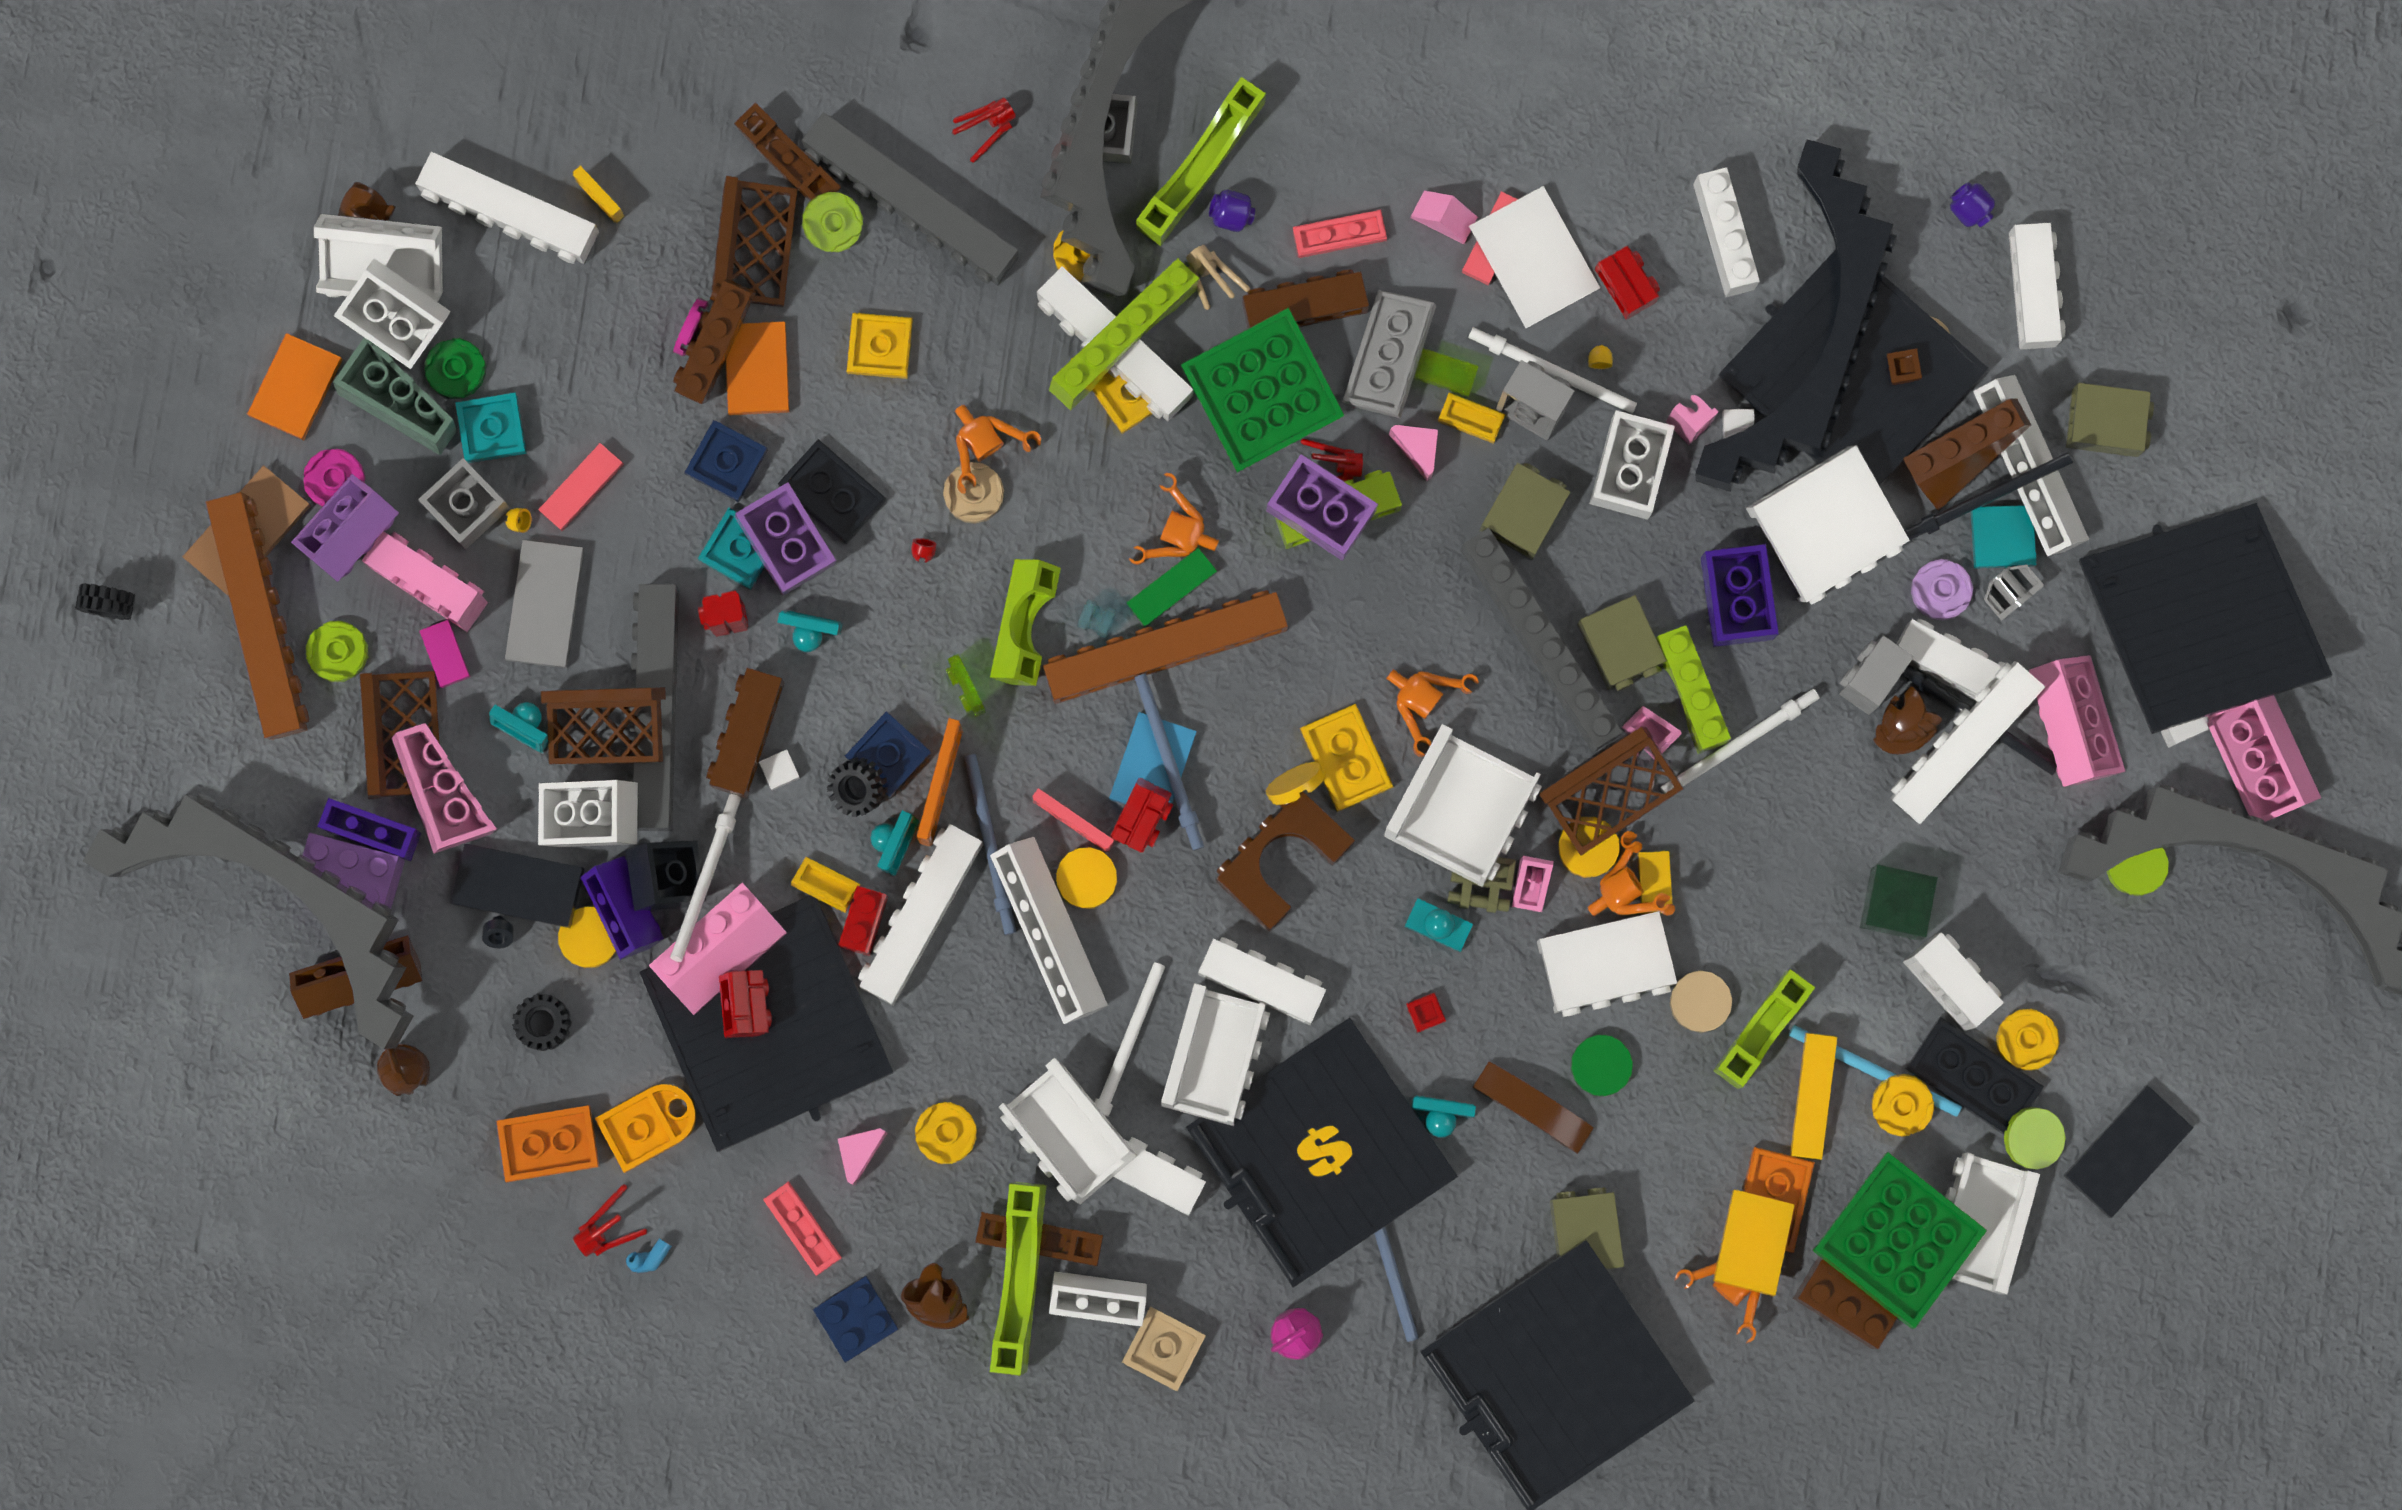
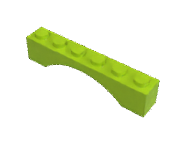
(1188, 181)
(1108, 346)
(1016, 1309)

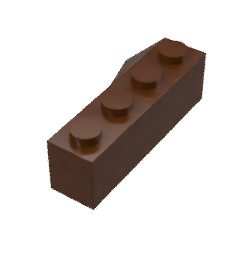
(1960, 455)

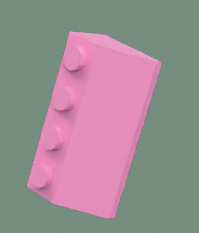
(2077, 721)
(2263, 758)
(721, 942)

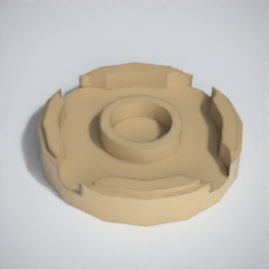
(978, 502)
(1701, 1001)

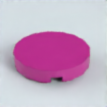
(690, 326)
(328, 472)

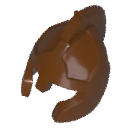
(365, 203)
(1908, 727)
(403, 1069)
(935, 1299)

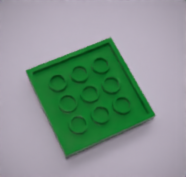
(1262, 390)
(1899, 1240)

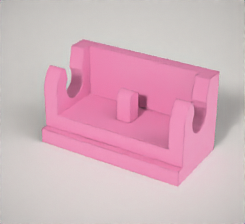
(1690, 423)

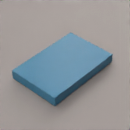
(1144, 759)

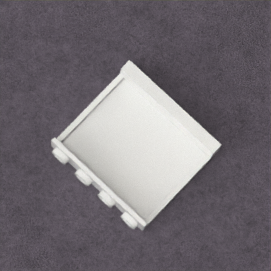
(1829, 524)
(1462, 808)

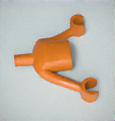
(983, 440)
(1180, 530)
(1422, 697)
(1622, 887)
(1731, 1293)

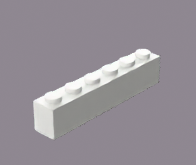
(507, 208)
(1139, 366)
(2047, 497)
(1967, 741)
(920, 915)
(1048, 930)

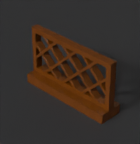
(729, 231)
(607, 699)
(373, 726)
(1598, 767)

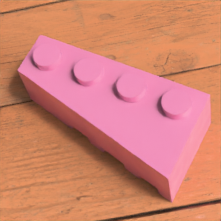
(426, 581)
(442, 798)

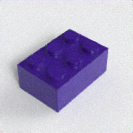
(1739, 595)

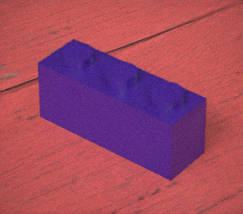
(369, 829)
(612, 897)

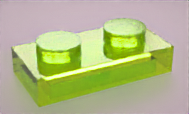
(1445, 372)
(958, 675)

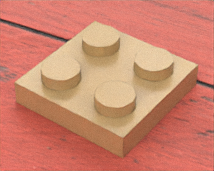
(1163, 1349)

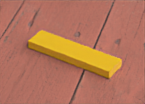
(1813, 1095)

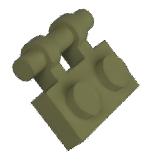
(1502, 881)

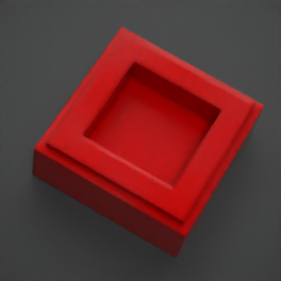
(1426, 1012)

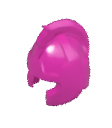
(1296, 1334)

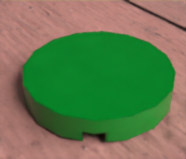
(455, 368)
(1601, 1065)

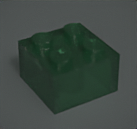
(1898, 902)

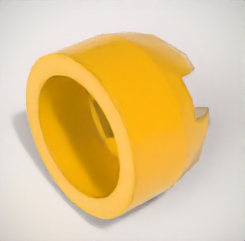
(1600, 358)
(524, 521)

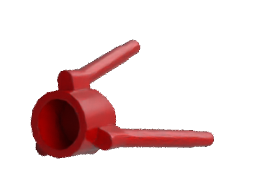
(997, 114)
(1346, 461)
(591, 1238)

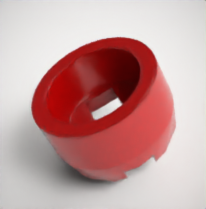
(923, 548)

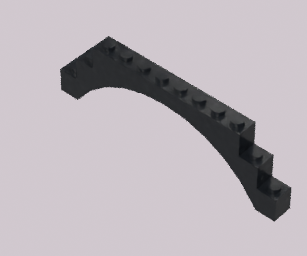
(1806, 415)

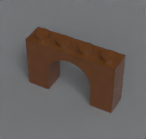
(1243, 876)

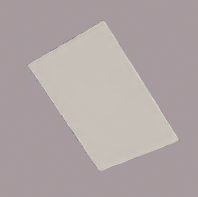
(1534, 257)

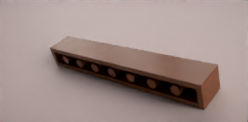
(257, 616)
(1165, 647)

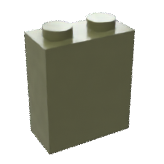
(2109, 420)
(1525, 509)
(1622, 643)
(1591, 1219)

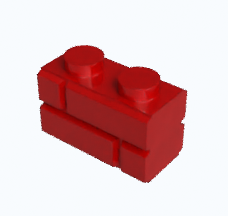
(1627, 282)
(723, 614)
(1141, 814)
(863, 921)
(744, 1003)

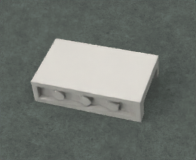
(352, 243)
(1607, 963)
(1215, 1056)
(1067, 1133)
(1999, 1202)

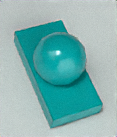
(808, 629)
(521, 724)
(893, 841)
(1438, 925)
(1442, 1113)

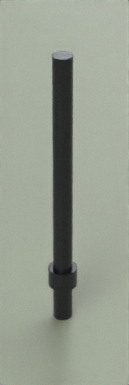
(1932, 522)
(1929, 685)

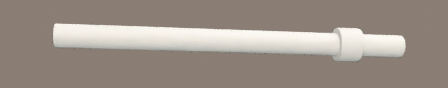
(1499, 345)
(1788, 711)
(724, 825)
(1129, 1039)

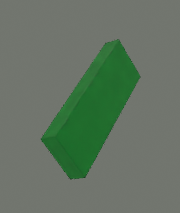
(1171, 587)

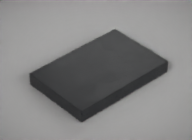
(833, 491)

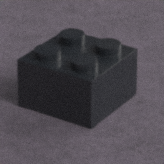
(663, 874)

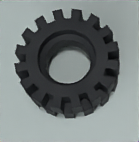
(105, 601)
(843, 794)
(528, 1009)

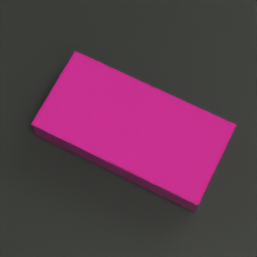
(445, 653)

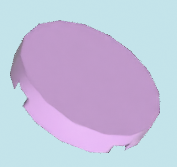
(1941, 589)

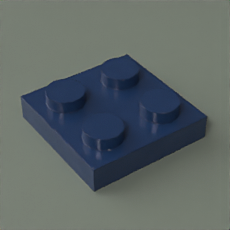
(726, 461)
(892, 750)
(855, 1319)

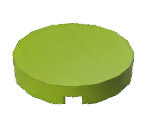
(832, 222)
(337, 651)
(2140, 873)
(2034, 1138)

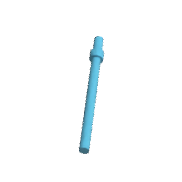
(1876, 1071)

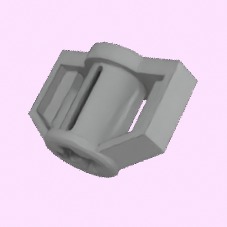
(2014, 601)

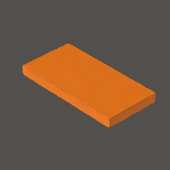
(940, 782)

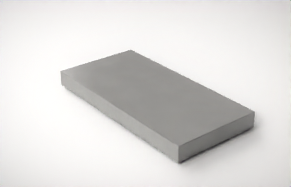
(1389, 353)
(544, 604)

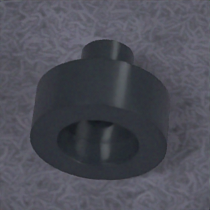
(497, 933)

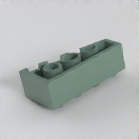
(388, 393)

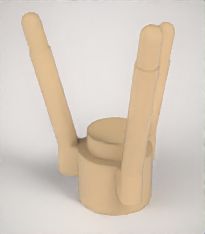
(1204, 263)

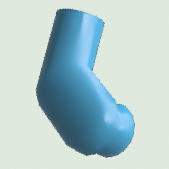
(648, 1260)

